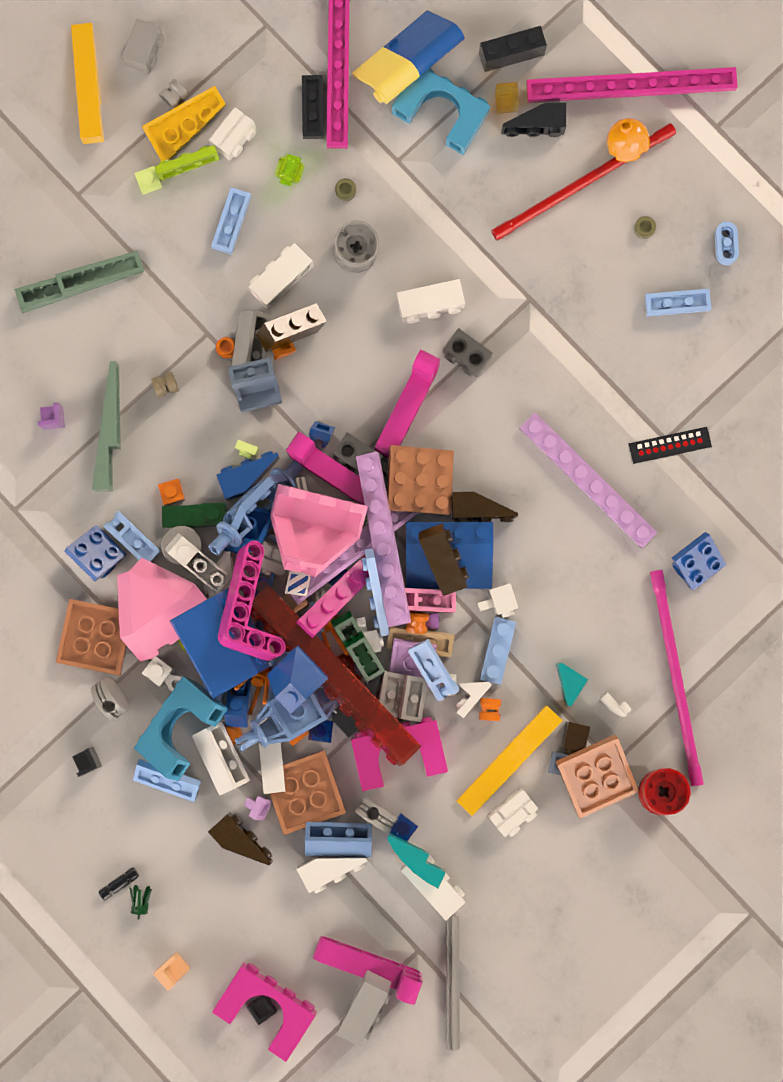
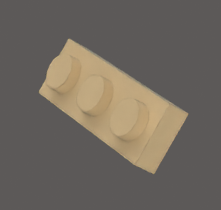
(443, 640)

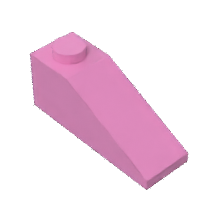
(430, 600)

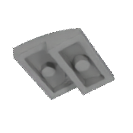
(403, 695)

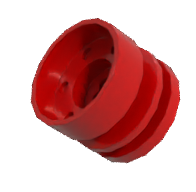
(676, 793)

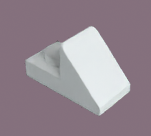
(476, 691)

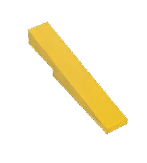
(87, 84)
(509, 760)

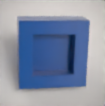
(322, 432)

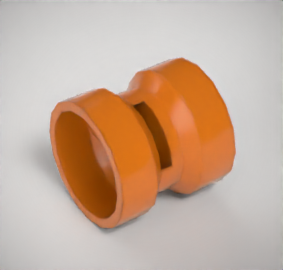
(491, 704)

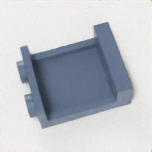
(255, 384)

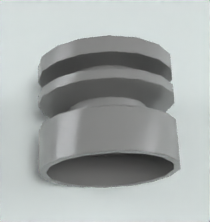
(358, 234)

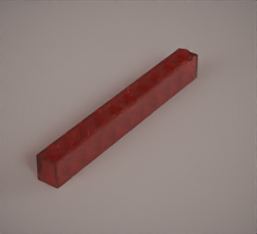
(341, 682)

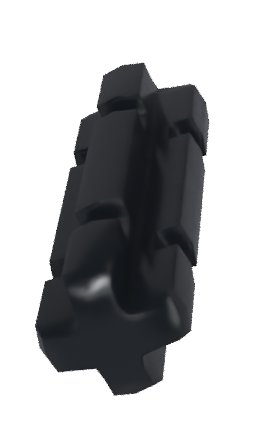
(118, 884)

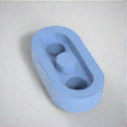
(726, 244)

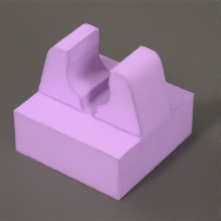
(258, 807)

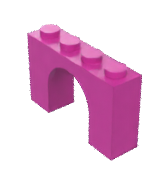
(367, 754)
(251, 983)

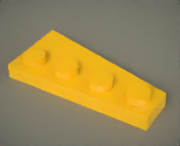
(178, 126)

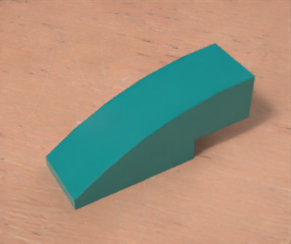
(416, 860)

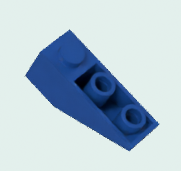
(239, 480)
(238, 705)

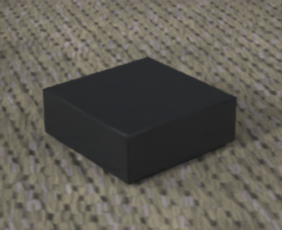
(261, 1009)

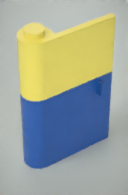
(409, 55)

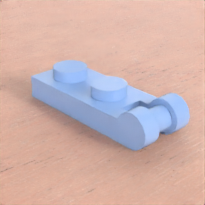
(132, 538)
(433, 670)

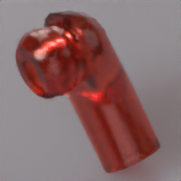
(349, 663)

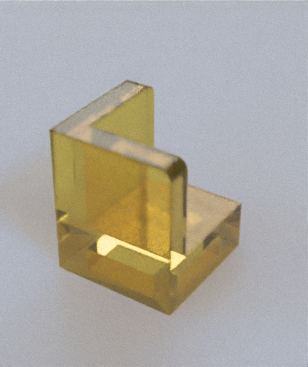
(506, 97)

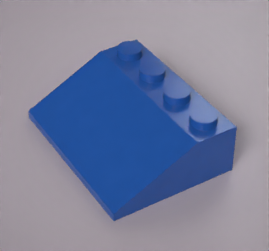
(475, 547)
(217, 665)

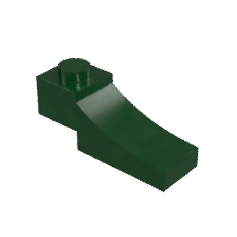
(193, 515)
(358, 646)

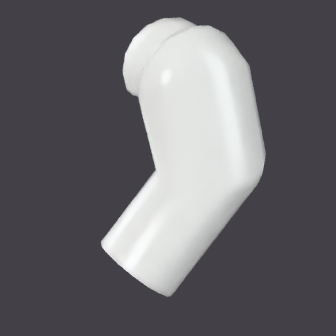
(614, 707)

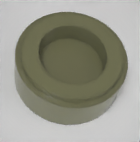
(345, 189)
(644, 227)

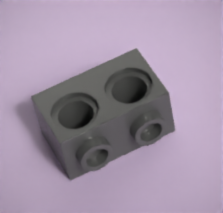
(471, 349)
(359, 449)

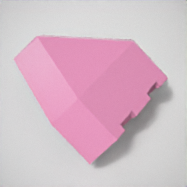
(313, 528)
(148, 602)

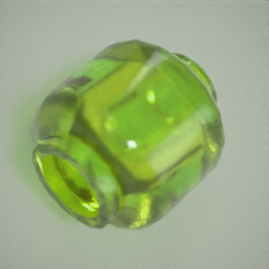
(289, 169)

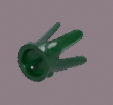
(139, 905)

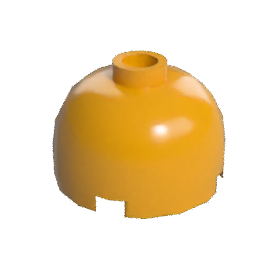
(628, 140)

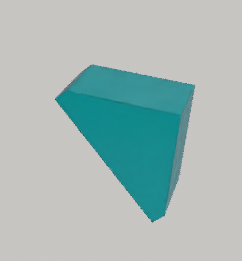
(570, 682)

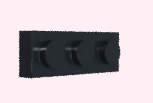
(312, 107)

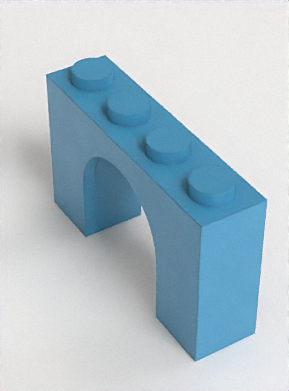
(471, 110)
(156, 741)

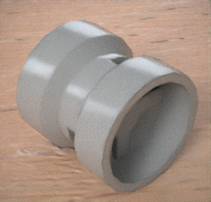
(173, 94)

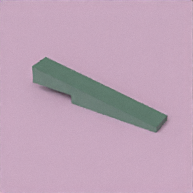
(78, 281)
(109, 433)

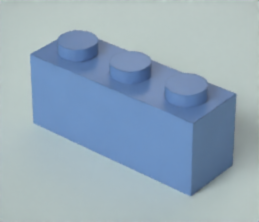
(338, 839)

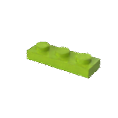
(186, 162)

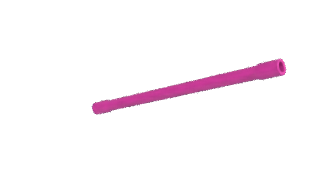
(693, 767)

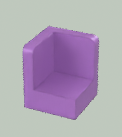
(52, 417)

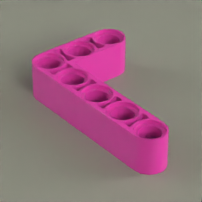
(423, 374)
(308, 456)
(243, 606)
(356, 961)

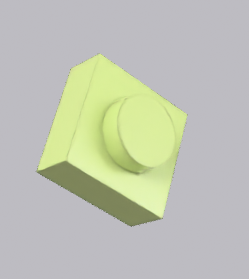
(148, 180)
(247, 450)

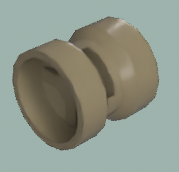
(160, 386)

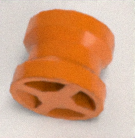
(418, 622)

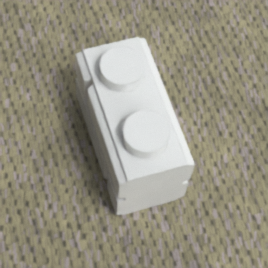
(233, 134)
(513, 812)

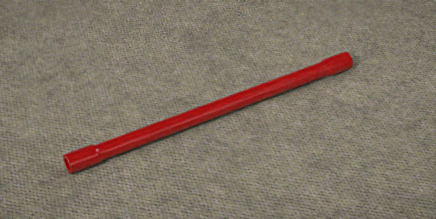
(510, 225)

